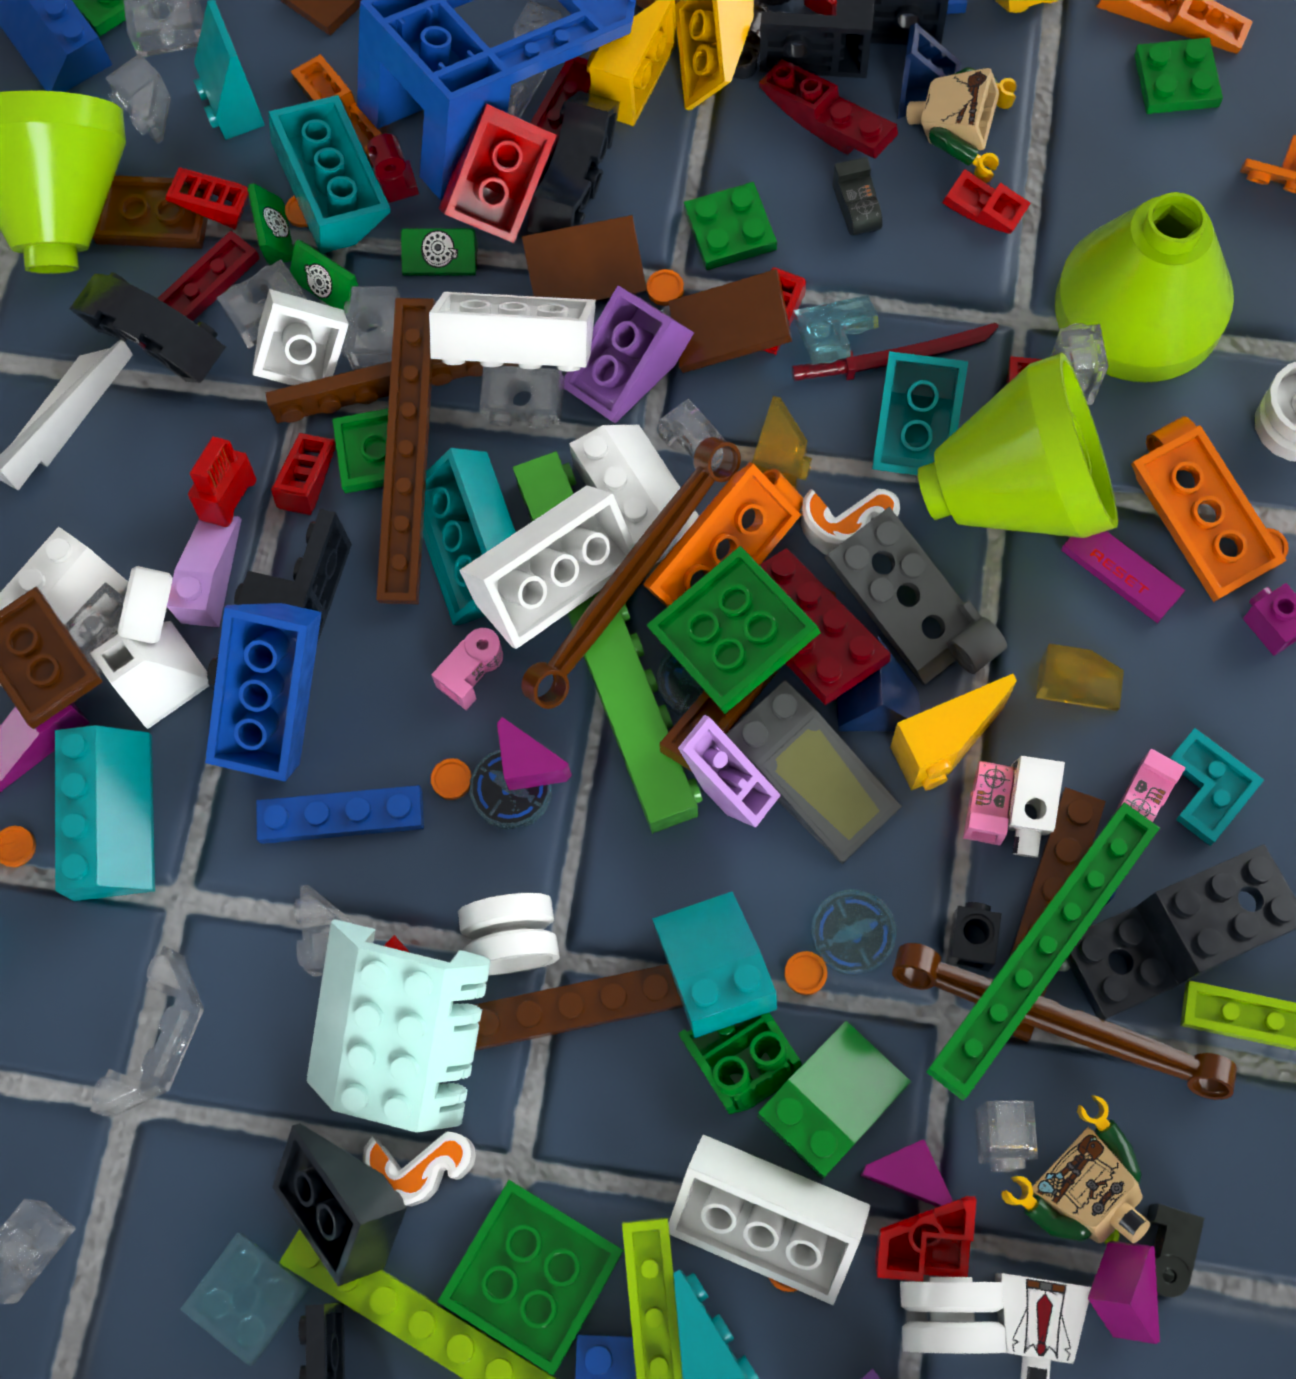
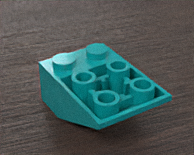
(703, 1338)

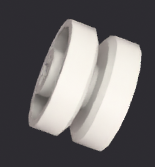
(1277, 415)
(511, 931)
(952, 1316)

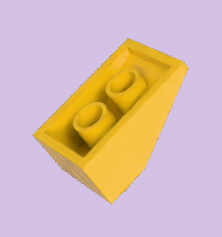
(710, 44)
(632, 64)
(939, 738)

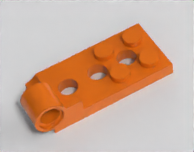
(1188, 448)
(775, 509)

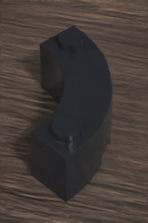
(574, 171)
(132, 314)

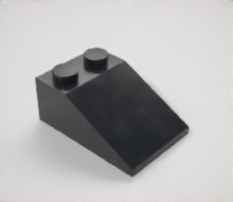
(338, 1205)

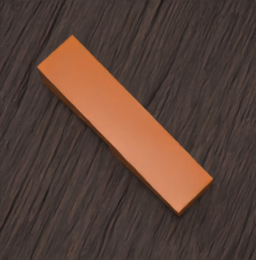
(1187, 18)
(320, 81)

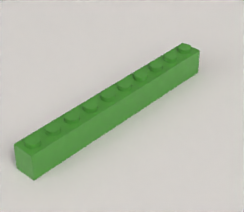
(619, 677)

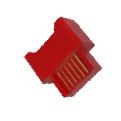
(219, 482)

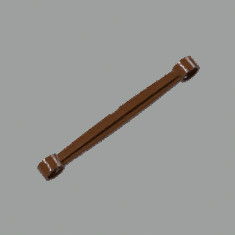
(631, 572)
(1205, 1073)

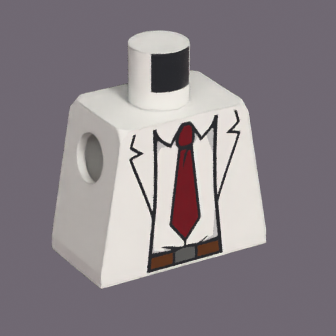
(1035, 784)
(1041, 1321)

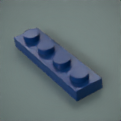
(339, 814)

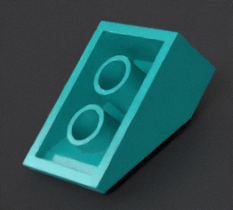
(223, 79)
(917, 410)
(715, 964)

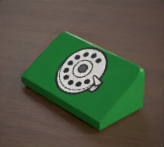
(270, 225)
(439, 252)
(321, 275)

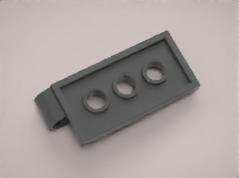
(964, 632)

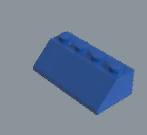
(54, 41)
(262, 688)

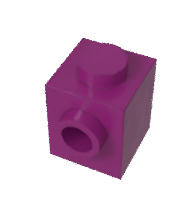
(1273, 617)

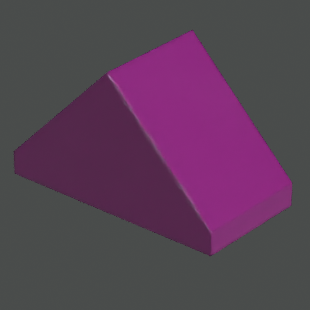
(527, 761)
(910, 1173)
(1127, 1292)

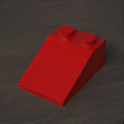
(497, 173)

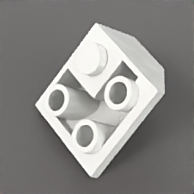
(152, 676)

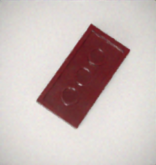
(845, 647)

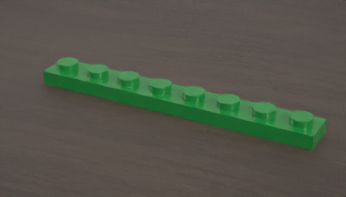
(1042, 952)

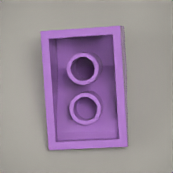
(629, 355)

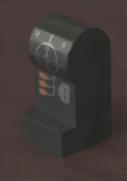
(857, 196)
(1174, 1247)

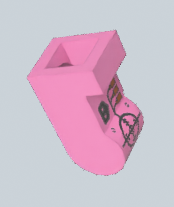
(467, 664)
(1152, 784)
(989, 804)

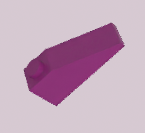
(25, 747)

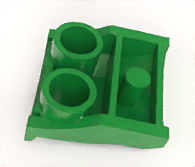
(744, 1061)

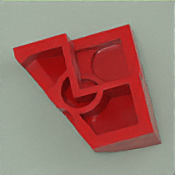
(928, 1243)

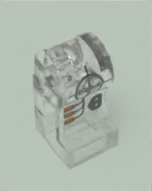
(689, 428)

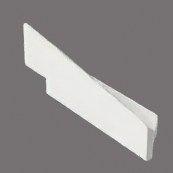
(62, 413)

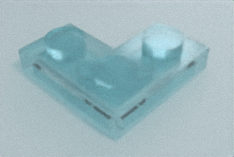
(826, 327)

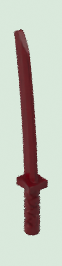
(854, 364)

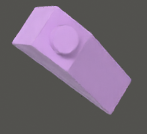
(204, 574)
(727, 774)

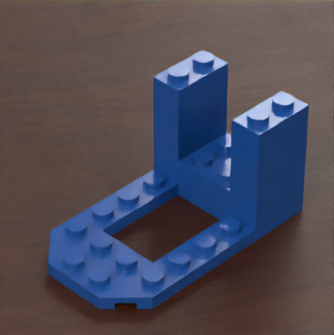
(432, 61)

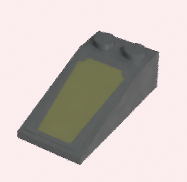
(814, 772)

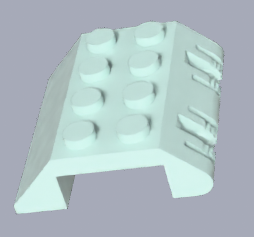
(393, 1031)

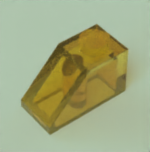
(782, 445)
(1079, 678)

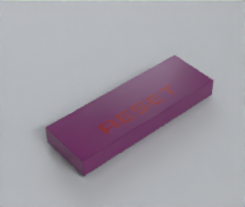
(1125, 573)

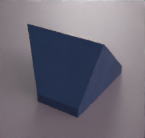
(923, 63)
(878, 700)

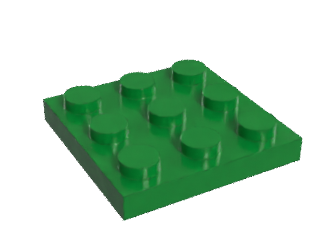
(733, 629)
(531, 1277)

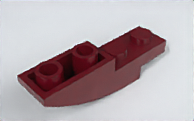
(821, 111)

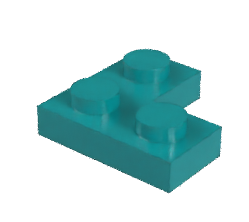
(1222, 782)

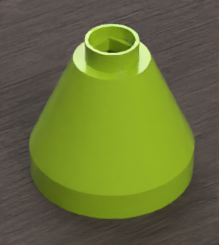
(55, 173)
(1152, 287)
(1026, 461)

